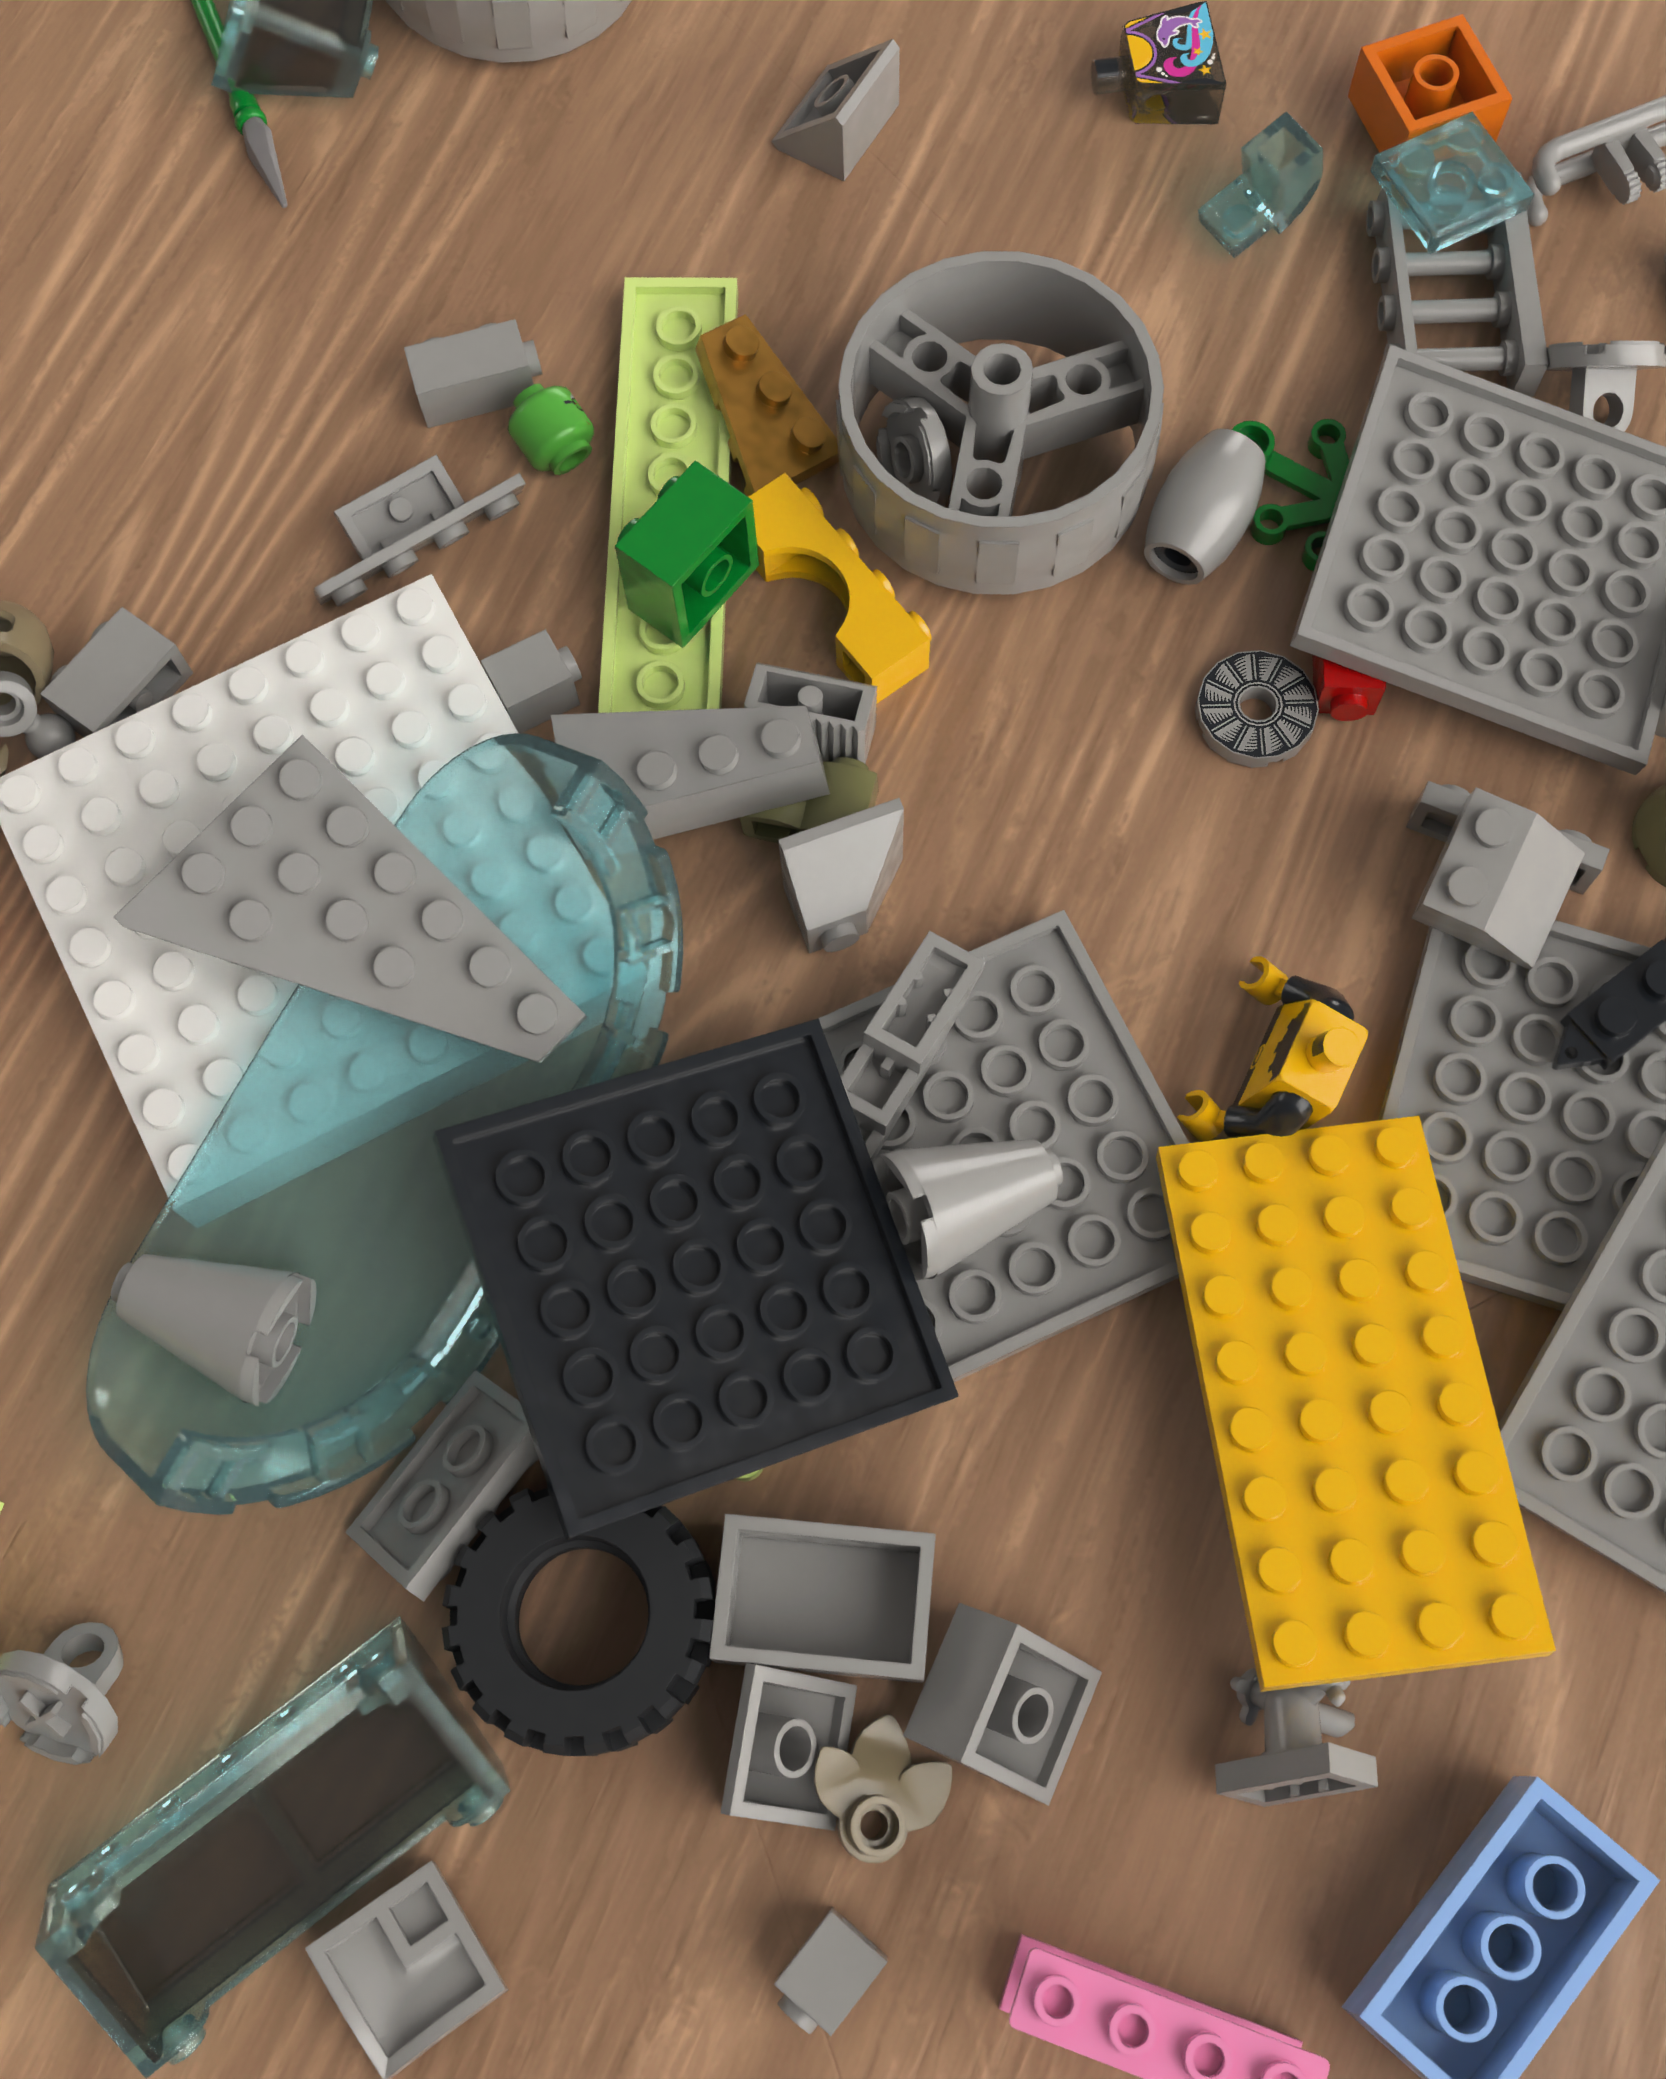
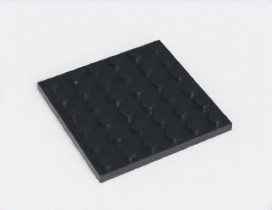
(691, 1273)

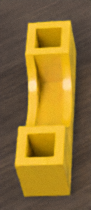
(878, 638)

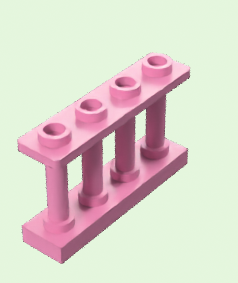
(1140, 2023)

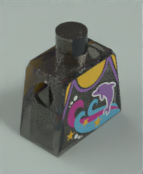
(1166, 68)

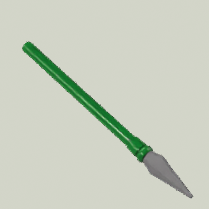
(247, 114)

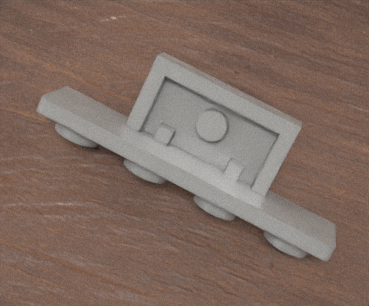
(405, 517)

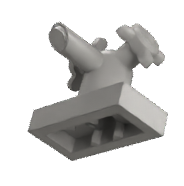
(1295, 1759)

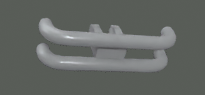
(1621, 157)

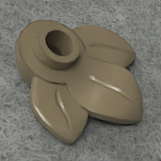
(880, 1779)

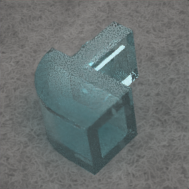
(1275, 186)

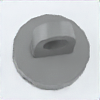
(1607, 372)
(62, 1704)

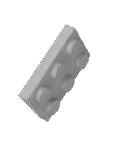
(446, 1486)

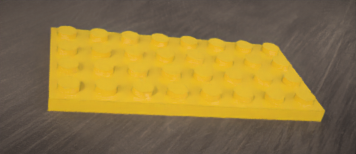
(1348, 1407)

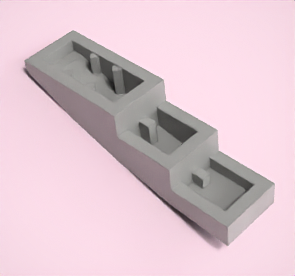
(907, 1035)

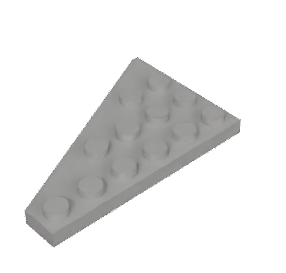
(339, 900)

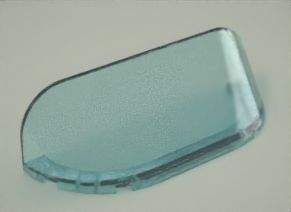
(334, 1157)

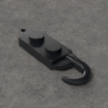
(1616, 1014)

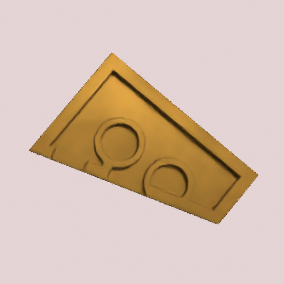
(763, 407)

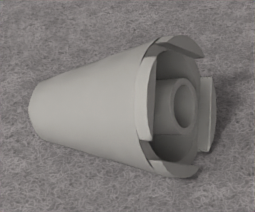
(963, 1196)
(219, 1318)

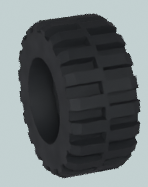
(560, 1715)

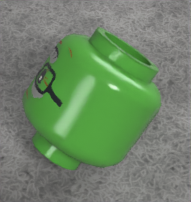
(551, 429)

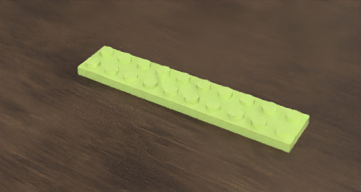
(659, 431)

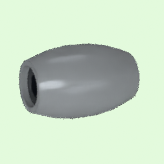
(1205, 506)

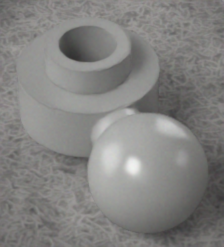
(42, 732)

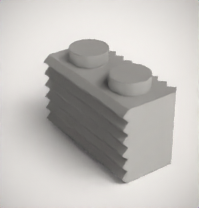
(838, 708)

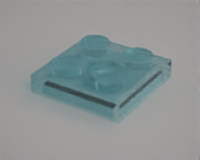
(1451, 182)

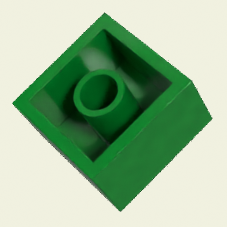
(688, 553)

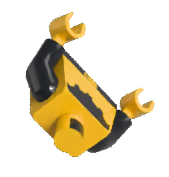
(1297, 1066)

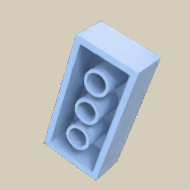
(1502, 1939)

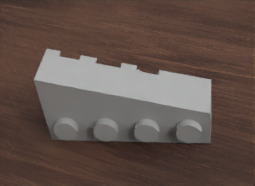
(703, 762)

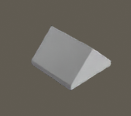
(844, 111)
(777, 1741)

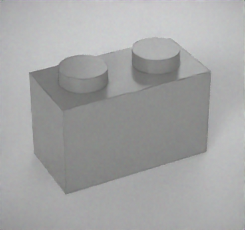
(116, 675)

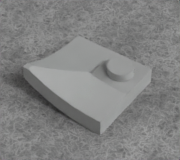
(406, 1970)

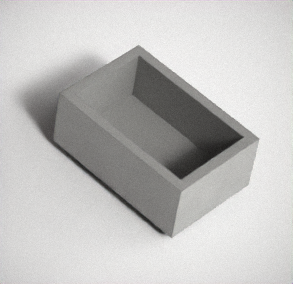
(823, 1598)

